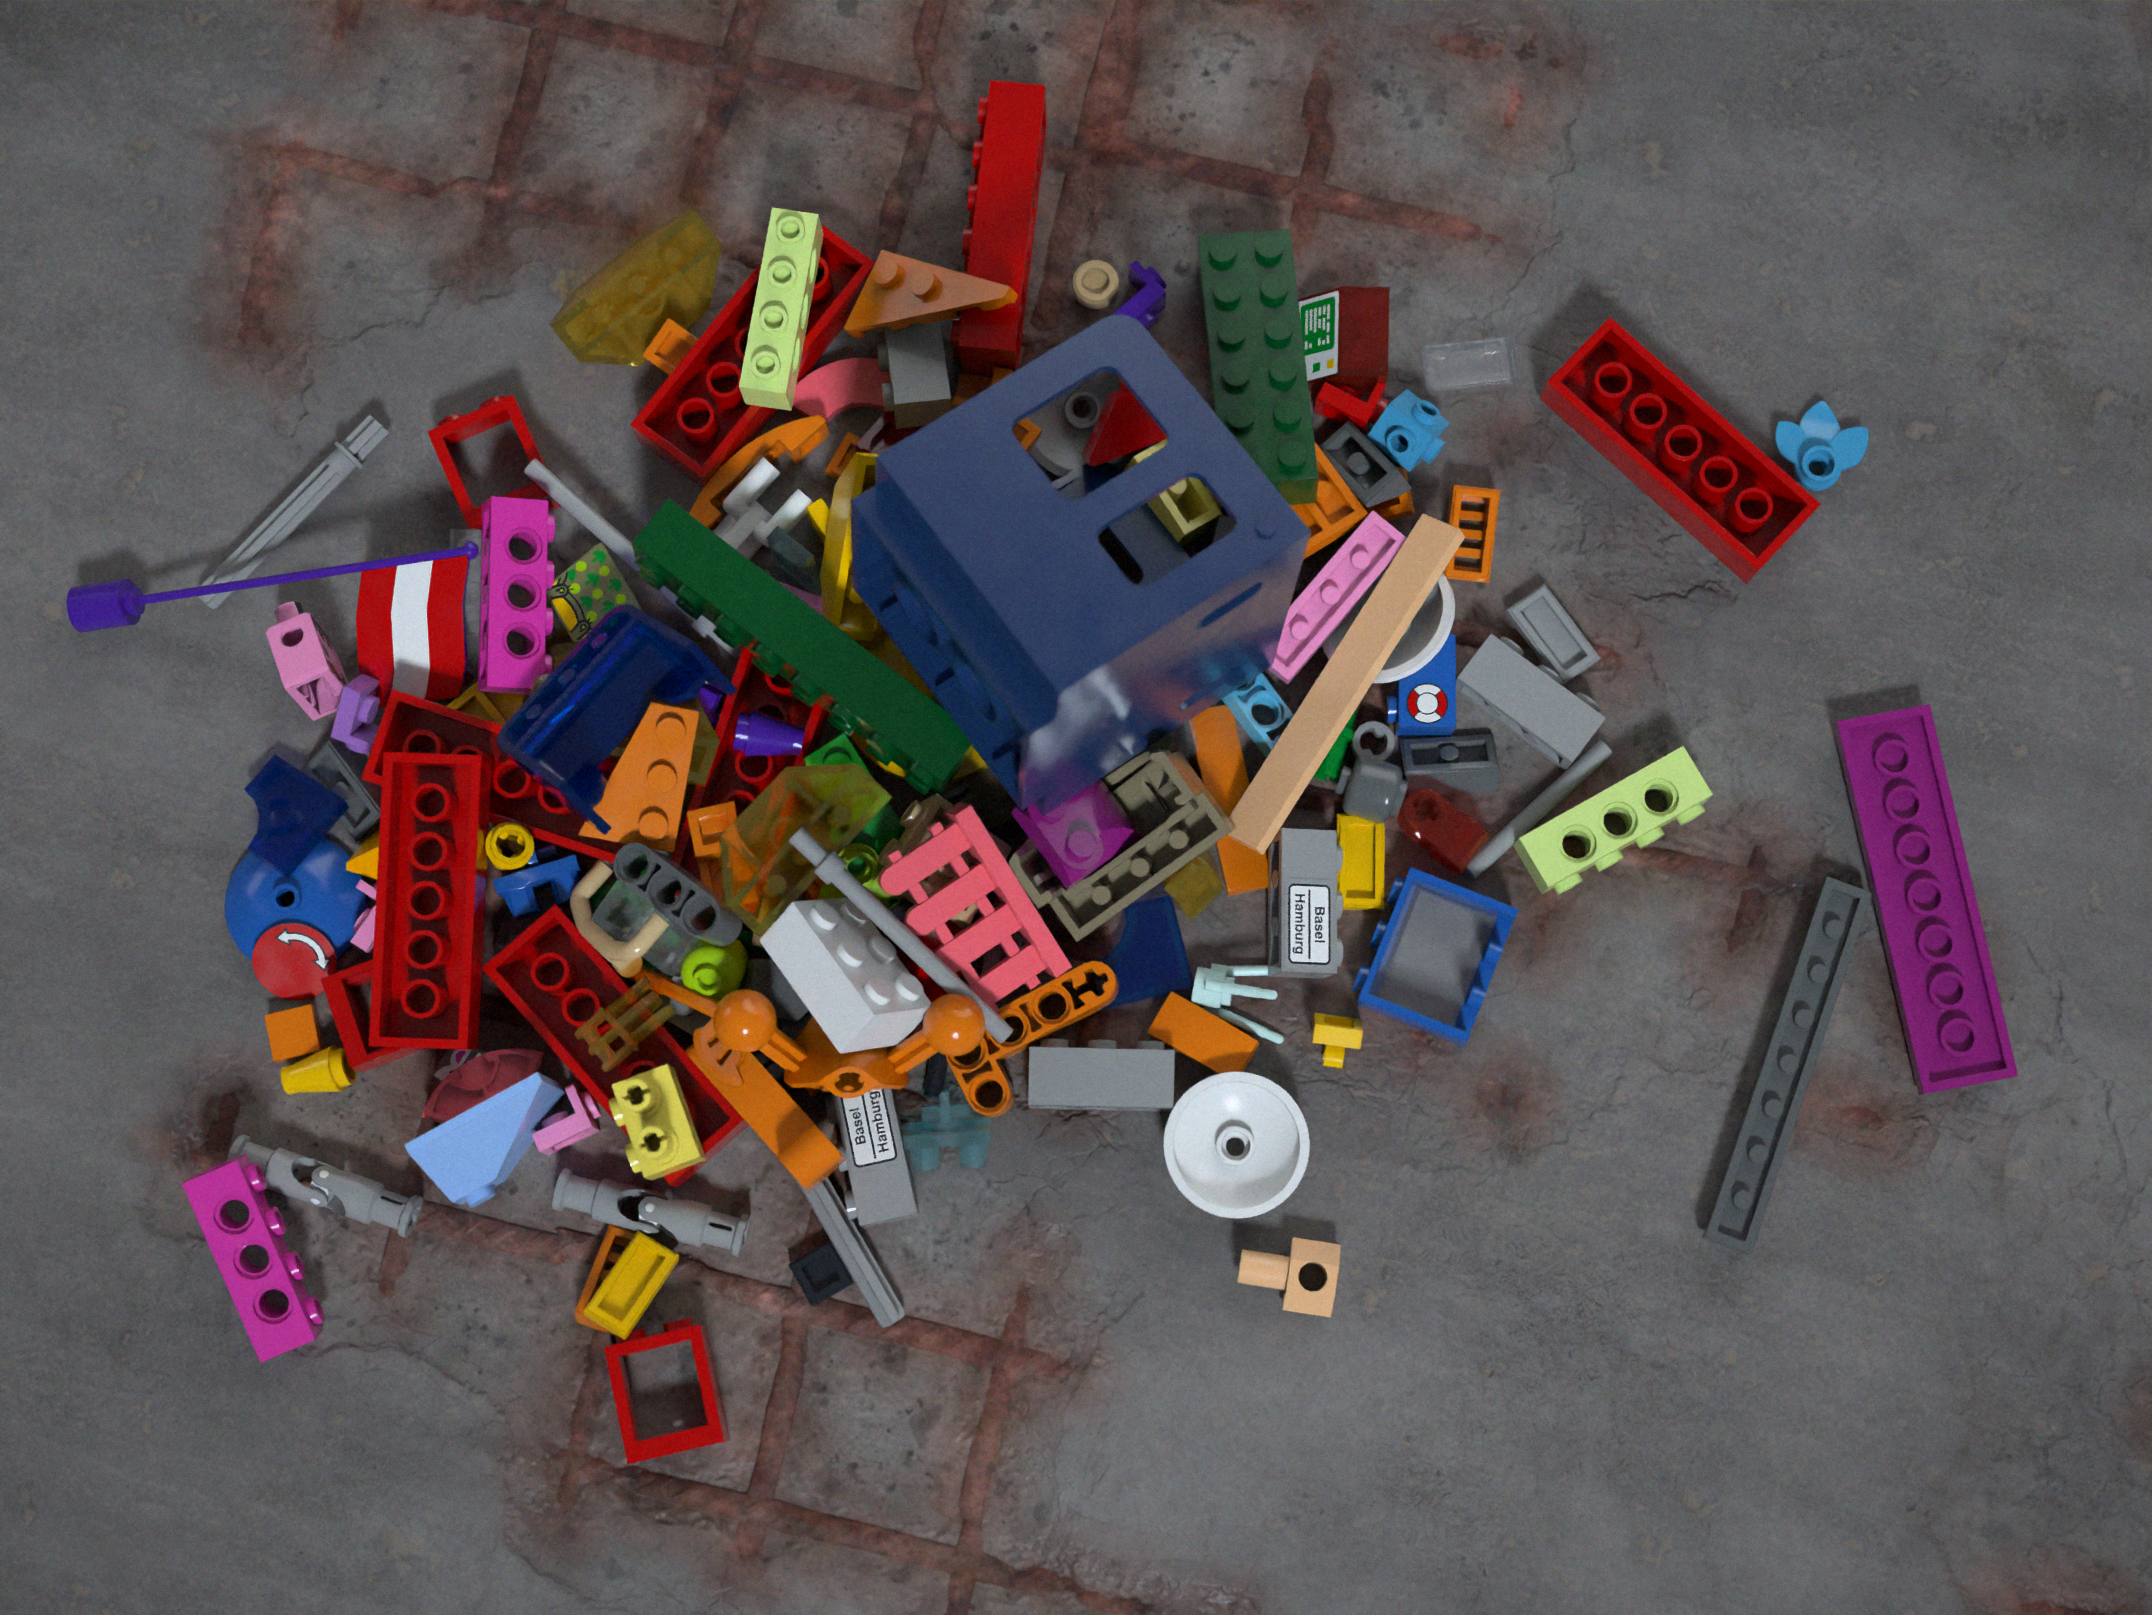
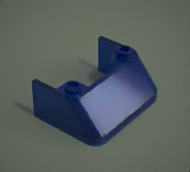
(598, 700)

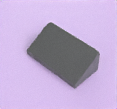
(1363, 466)
(1450, 764)
(341, 773)

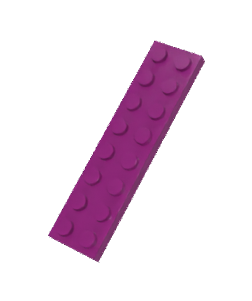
(1925, 900)

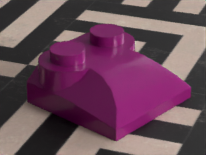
(1080, 833)

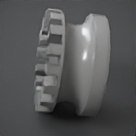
(1379, 730)

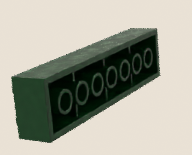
(801, 648)

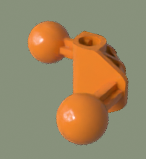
(748, 1022)

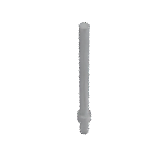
(609, 536)
(831, 868)

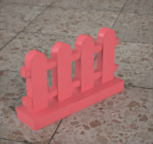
(971, 887)

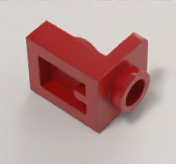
(1344, 404)

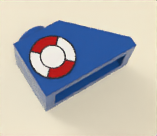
(1426, 699)

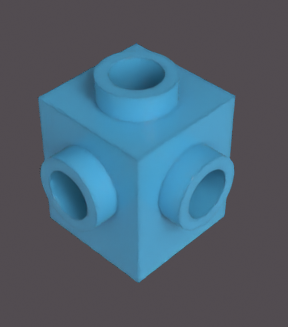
(1409, 431)

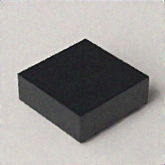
(821, 1273)

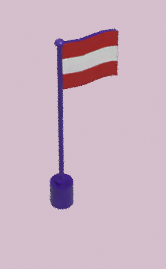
(405, 616)

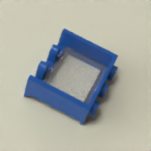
(1434, 956)

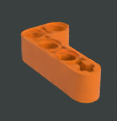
(1036, 1027)
(778, 1121)

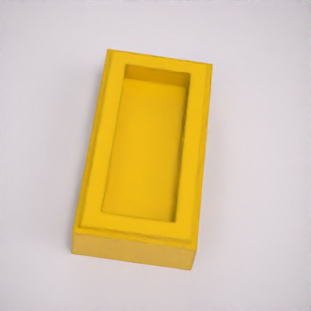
(1363, 863)
(631, 1285)

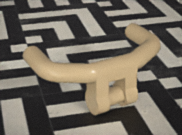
(623, 955)

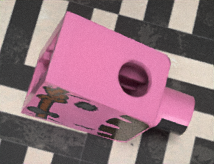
(306, 660)

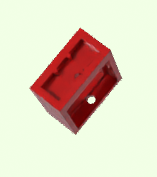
(459, 428)
(350, 1020)
(675, 1332)

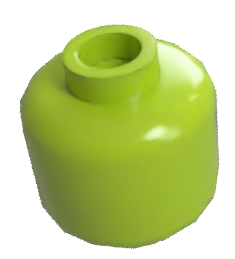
(714, 968)

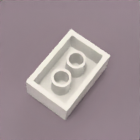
(846, 974)

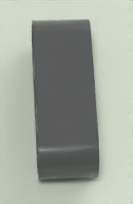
(659, 887)

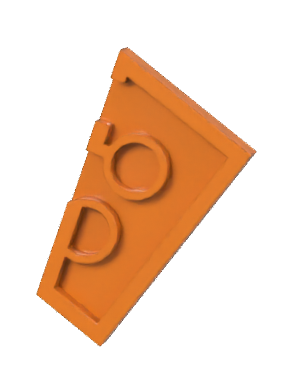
(650, 780)

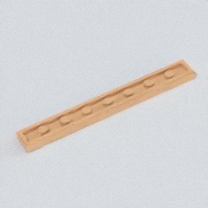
(1343, 682)

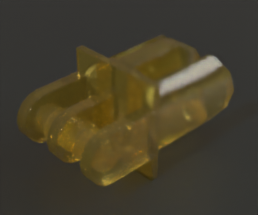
(624, 1024)

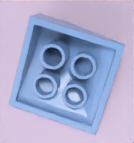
(487, 1141)

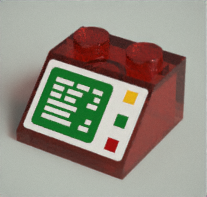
(1346, 337)

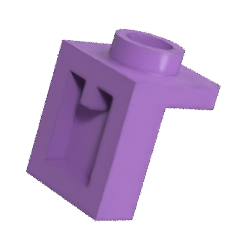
(356, 712)

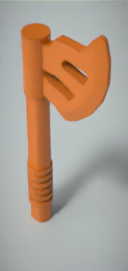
(703, 1037)

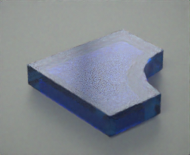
(292, 815)
(1149, 956)

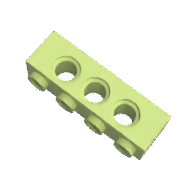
(781, 309)
(1671, 776)

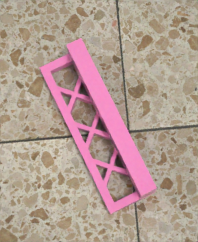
(1335, 593)

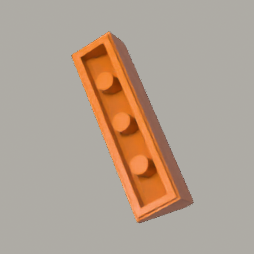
(1226, 778)

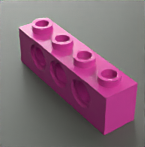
(529, 521)
(269, 1329)

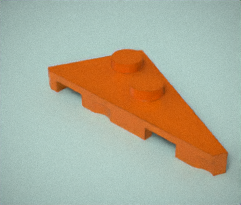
(914, 291)

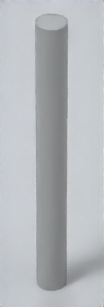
(1539, 808)

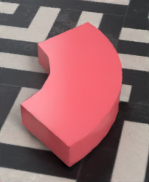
(841, 387)
(480, 1080)

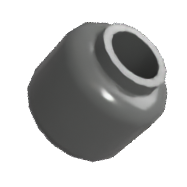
(1372, 789)

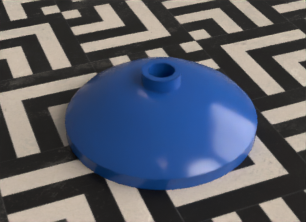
(323, 898)

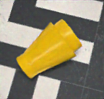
(513, 837)
(320, 1072)

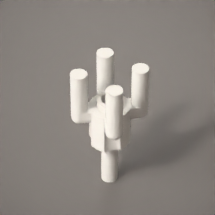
(747, 521)

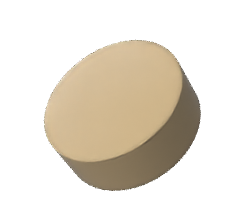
(1095, 284)

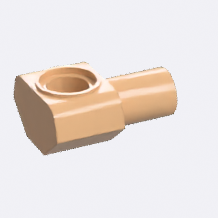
(1282, 1274)

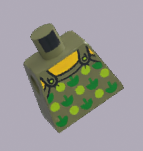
(586, 595)

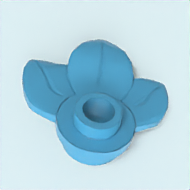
(1822, 442)

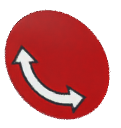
(293, 960)

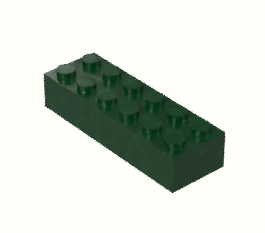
(1259, 354)

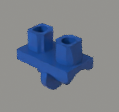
(520, 887)

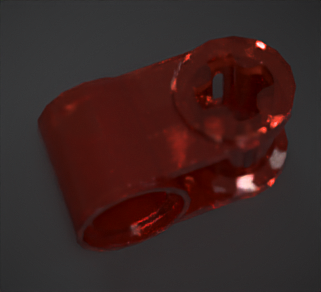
(1446, 832)

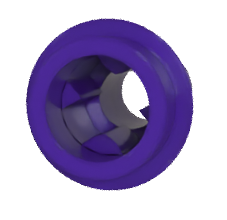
(766, 735)

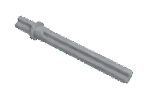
(296, 507)
(854, 1253)

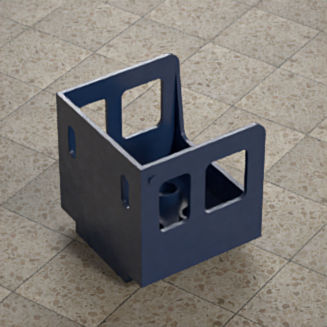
(1021, 611)

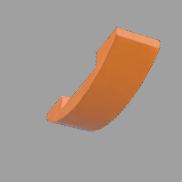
(793, 439)

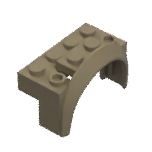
(1186, 830)

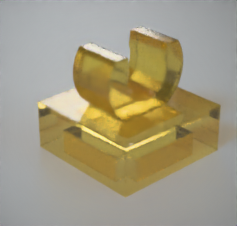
(1193, 888)

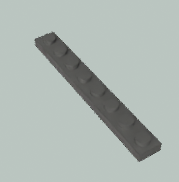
(1786, 1066)

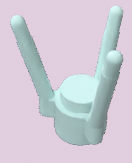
(1215, 989)

